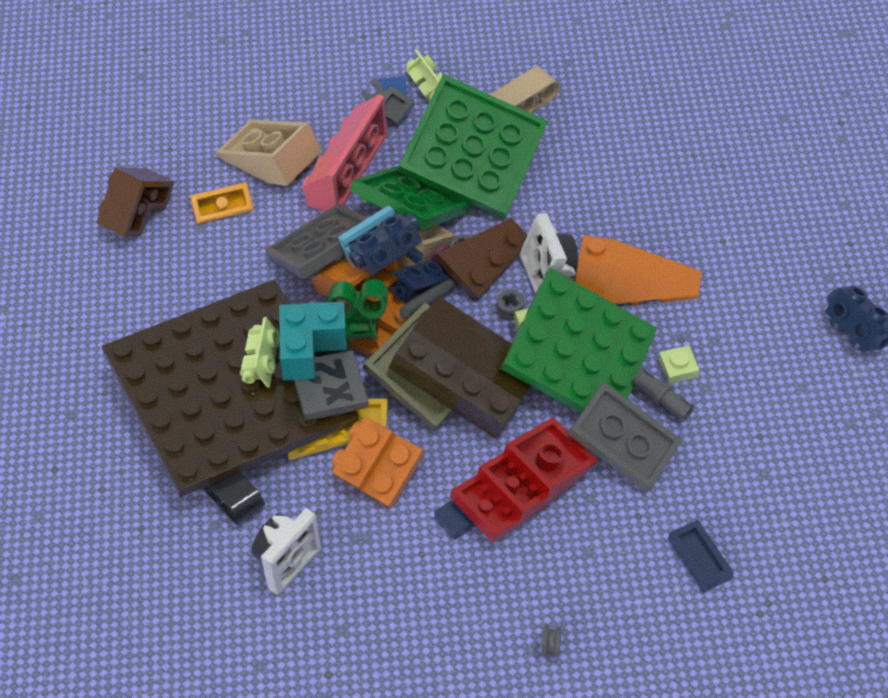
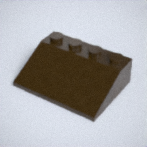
(460, 366)

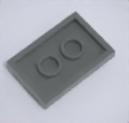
(624, 437)

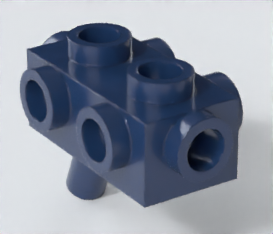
(387, 243)
(858, 317)

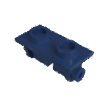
(418, 279)

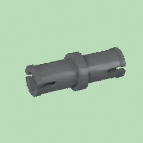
(663, 395)

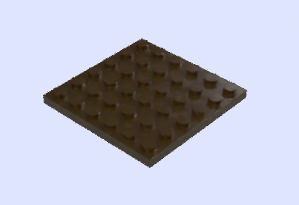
(193, 399)

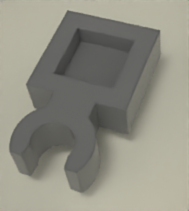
(396, 103)

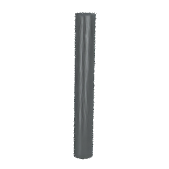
(427, 296)

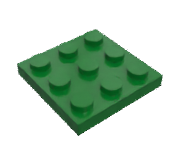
(409, 197)

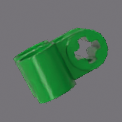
(361, 312)

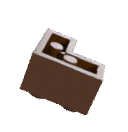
(130, 198)

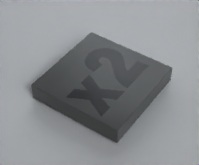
(335, 389)

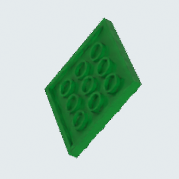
(473, 146)
(576, 343)

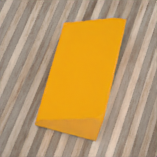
(221, 203)

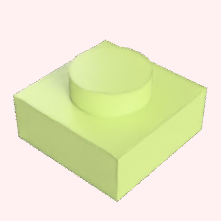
(679, 364)

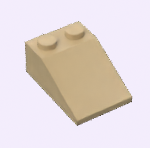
(272, 150)

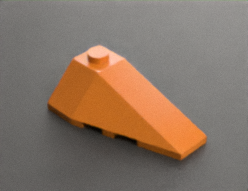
(632, 274)

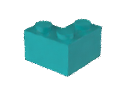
(306, 331)

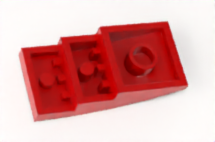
(522, 479)

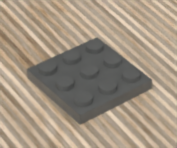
(315, 242)

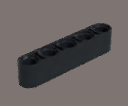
(236, 497)

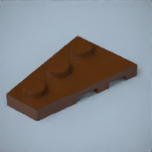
(483, 256)

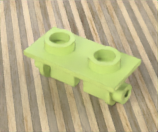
(422, 69)
(262, 341)

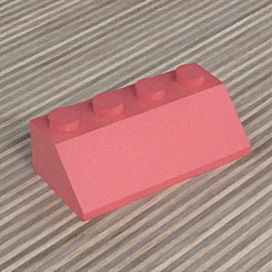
(347, 155)

